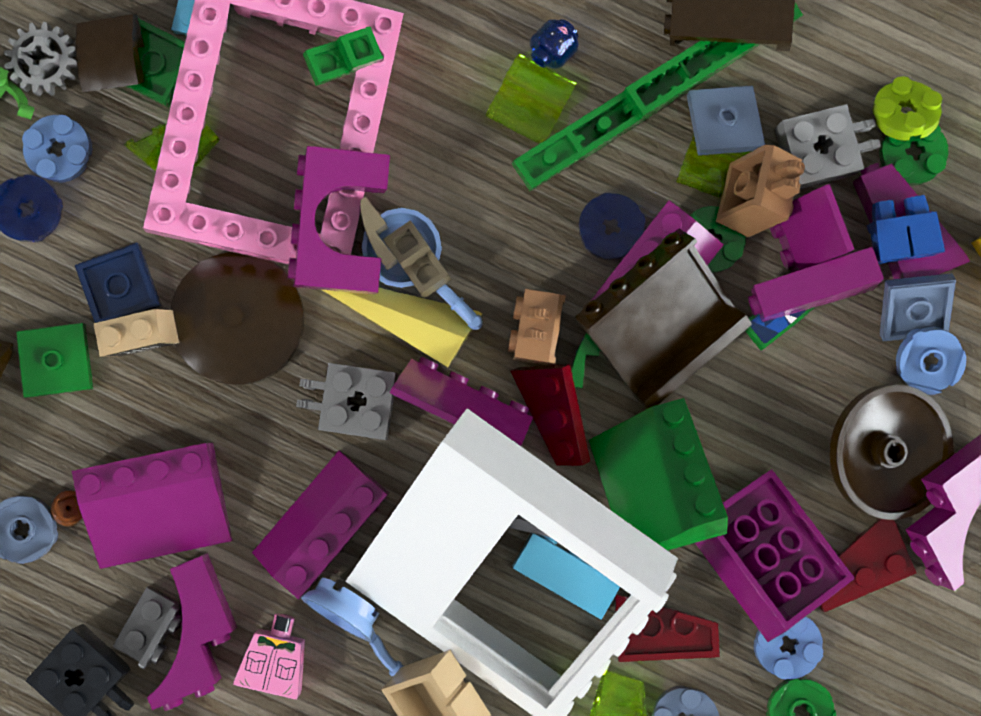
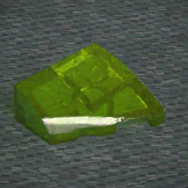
(619, 696)

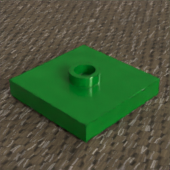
(54, 360)

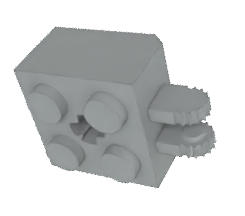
(836, 134)
(343, 384)

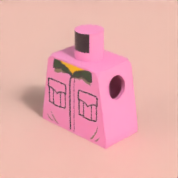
(274, 660)

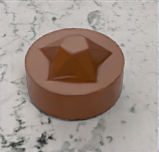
(66, 509)

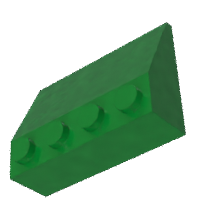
(660, 476)

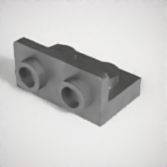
(148, 627)

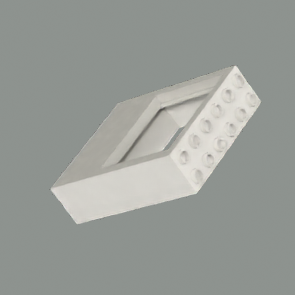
(452, 523)

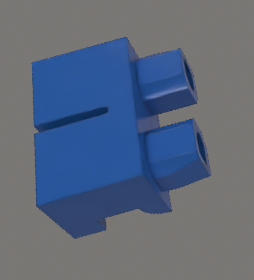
(905, 236)

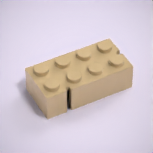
(433, 689)

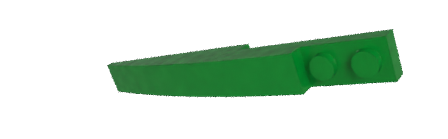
(629, 108)

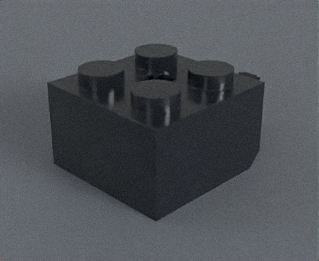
(102, 672)

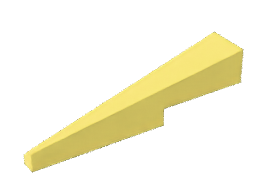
(416, 320)

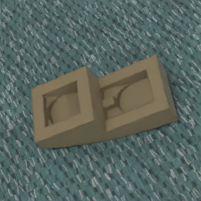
(374, 226)
(417, 259)

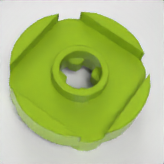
(910, 94)

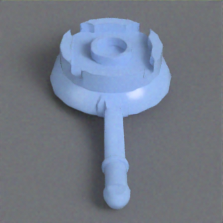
(397, 276)
(350, 614)

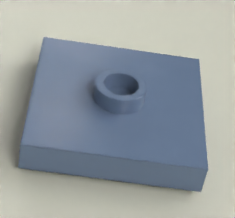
(725, 120)
(916, 304)

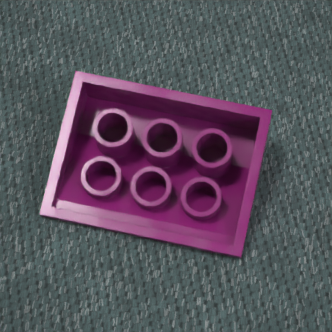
(451, 396)
(153, 505)
(774, 557)

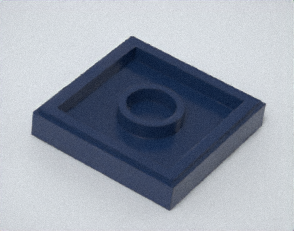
(118, 284)

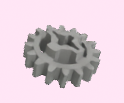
(35, 46)

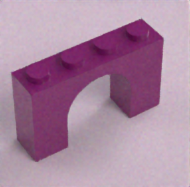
(325, 173)

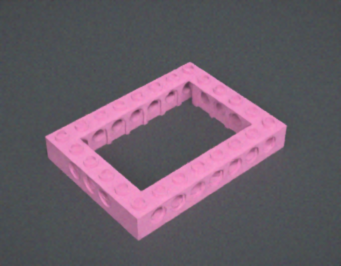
(167, 208)

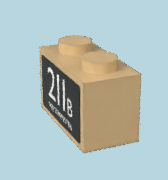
(136, 333)

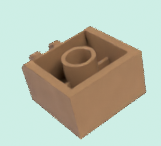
(760, 190)
(538, 327)

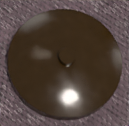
(237, 318)
(886, 447)

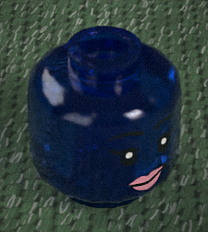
(554, 43)

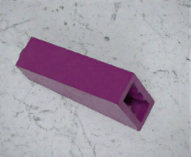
(887, 184)
(816, 285)

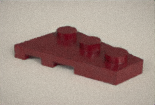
(556, 411)
(875, 561)
(671, 636)

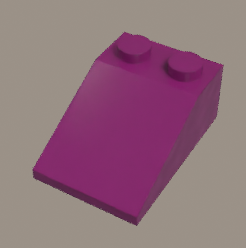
(813, 231)

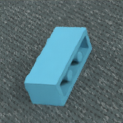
(565, 574)

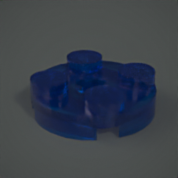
(46, 205)
(607, 207)

